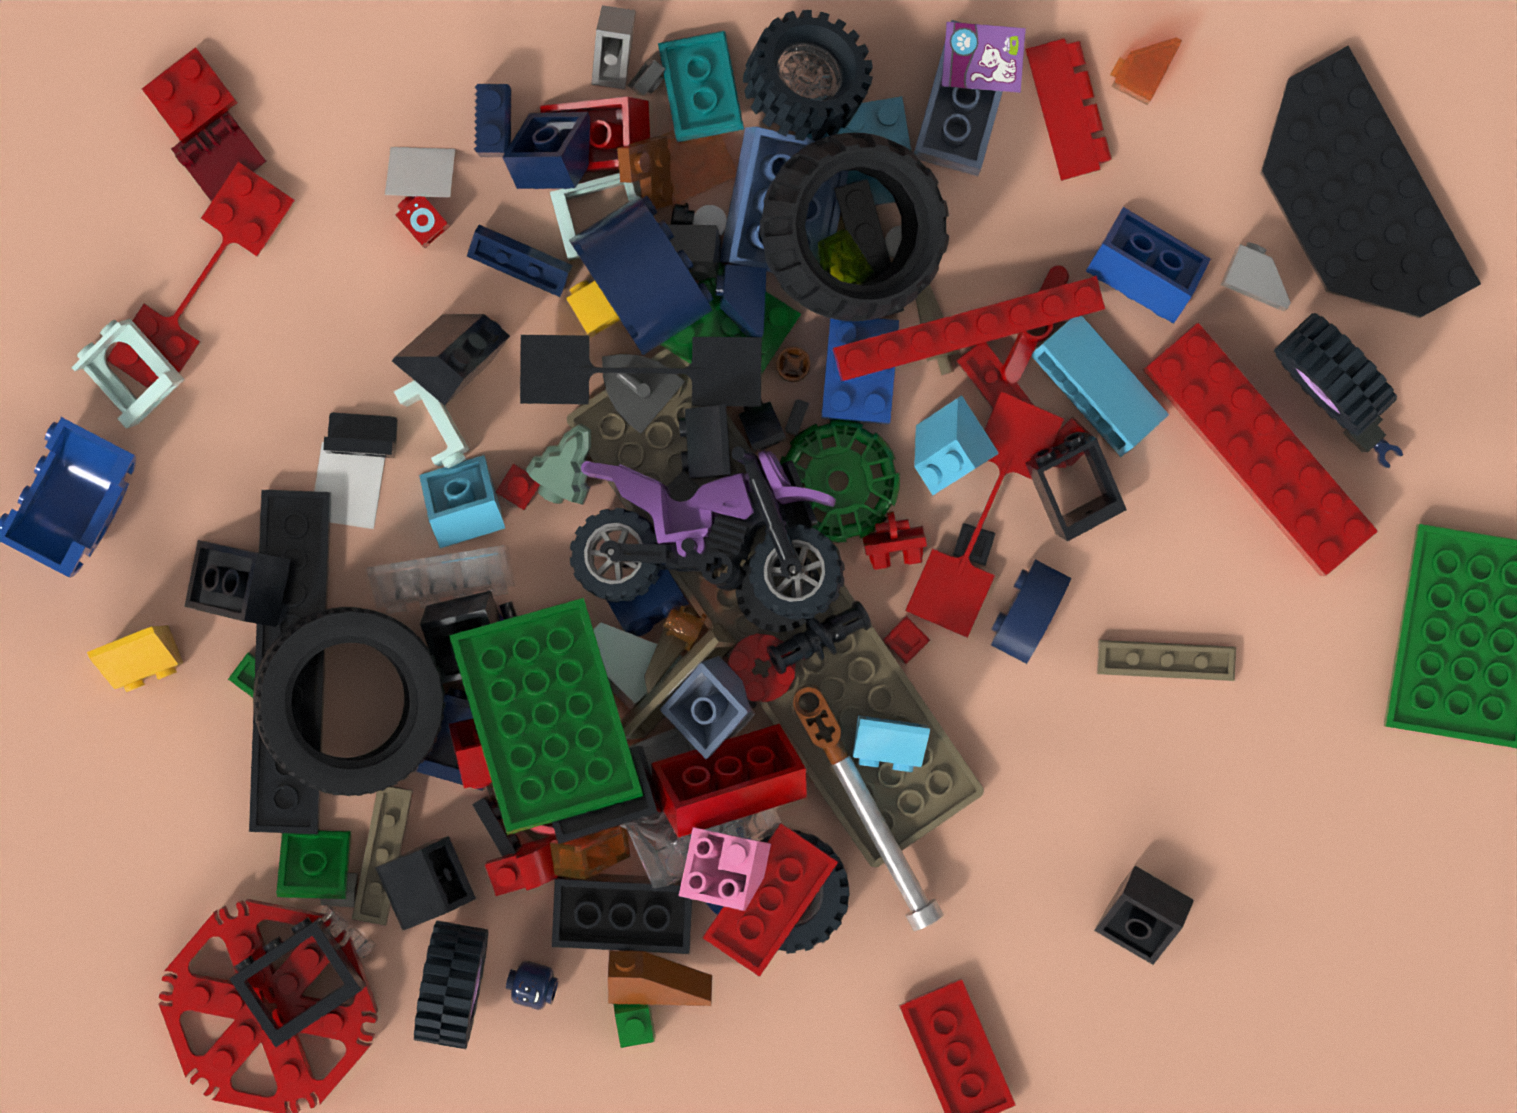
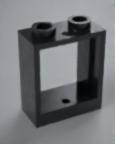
(1091, 513)

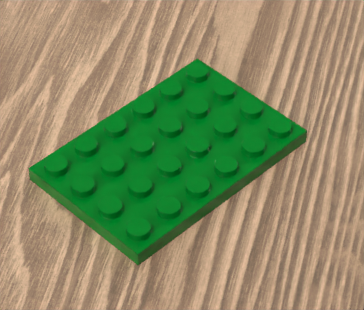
(1458, 639)
(545, 716)

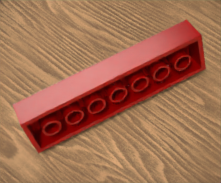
(1260, 450)

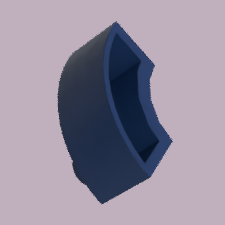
(1030, 611)

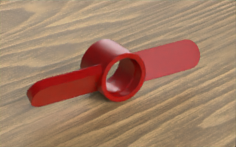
(1026, 343)

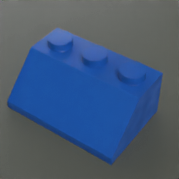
(1148, 265)

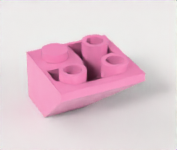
(723, 868)

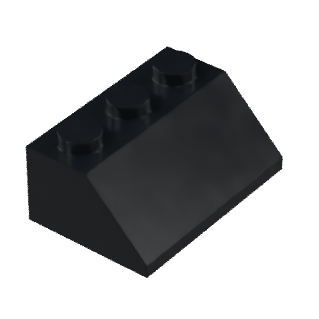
(451, 353)

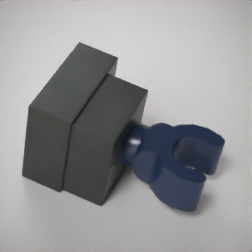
(1373, 438)

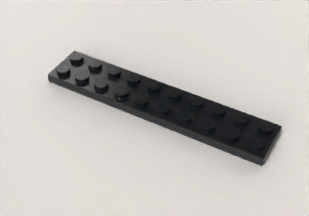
(297, 529)

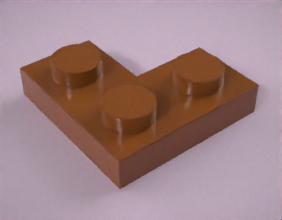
(649, 163)

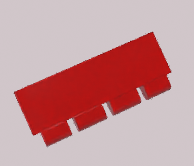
(1061, 103)

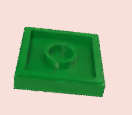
(314, 865)

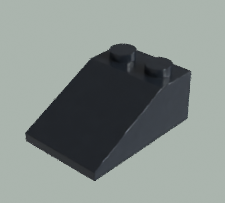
(237, 583)
(616, 814)

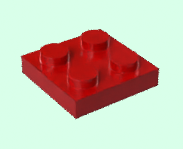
(189, 95)

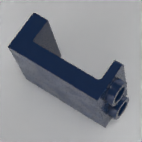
(442, 759)

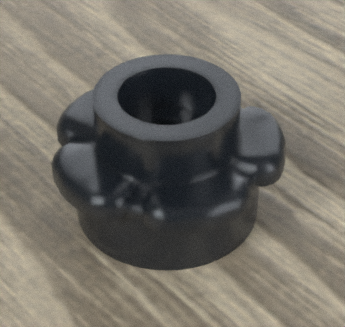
(682, 215)

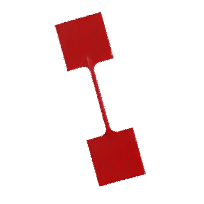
(245, 214)
(949, 586)

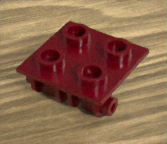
(215, 152)

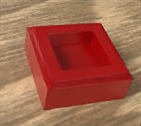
(906, 640)

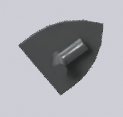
(638, 395)

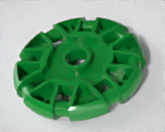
(858, 473)

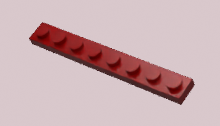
(968, 328)

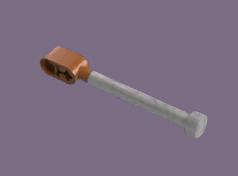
(922, 911)

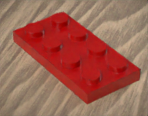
(790, 883)
(956, 1051)

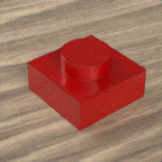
(518, 487)

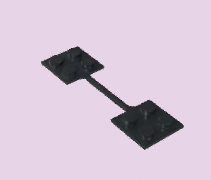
(721, 370)

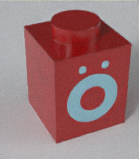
(421, 219)

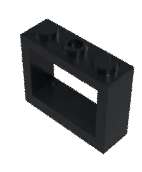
(275, 949)

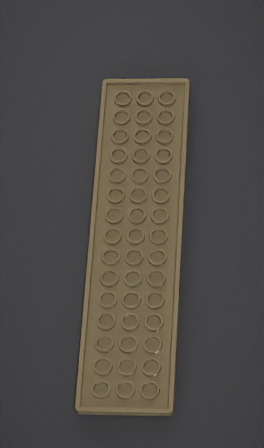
(854, 681)

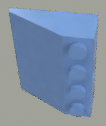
(759, 162)

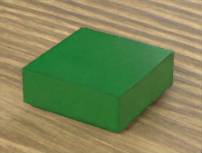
(244, 674)

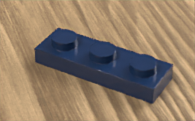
(519, 260)

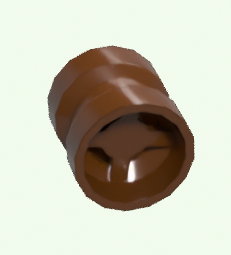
(793, 360)

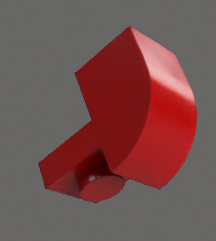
(523, 869)

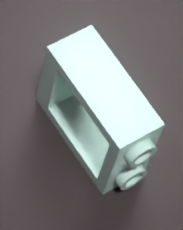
(562, 211)

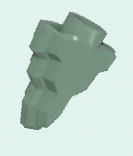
(560, 468)

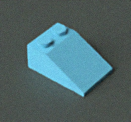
(890, 742)

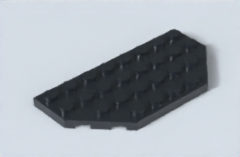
(1359, 195)

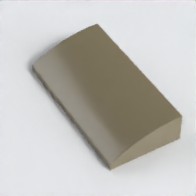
(647, 712)

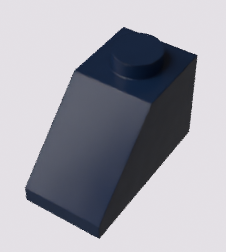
(743, 297)

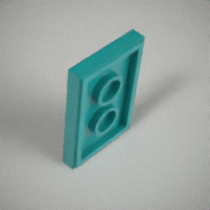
(701, 86)

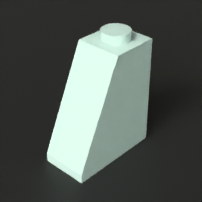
(625, 662)

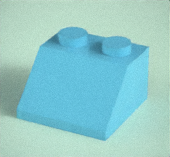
(950, 445)
(461, 502)

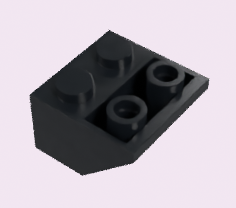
(425, 883)

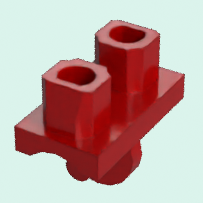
(893, 537)

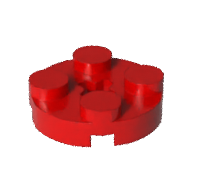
(742, 663)

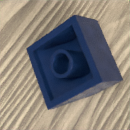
(550, 151)

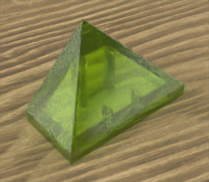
(843, 258)

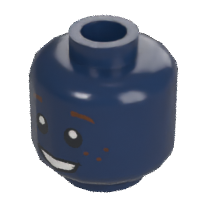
(532, 985)

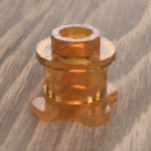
(684, 625)

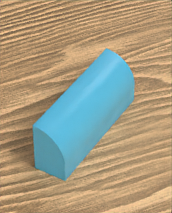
(1099, 385)

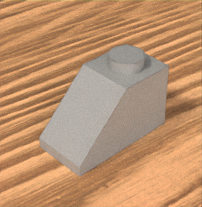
(613, 47)
(1256, 276)

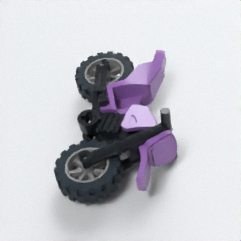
(709, 535)

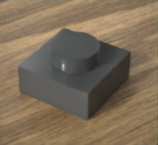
(647, 78)

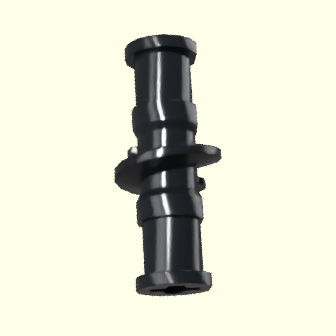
(818, 637)

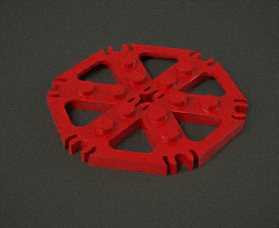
(284, 988)

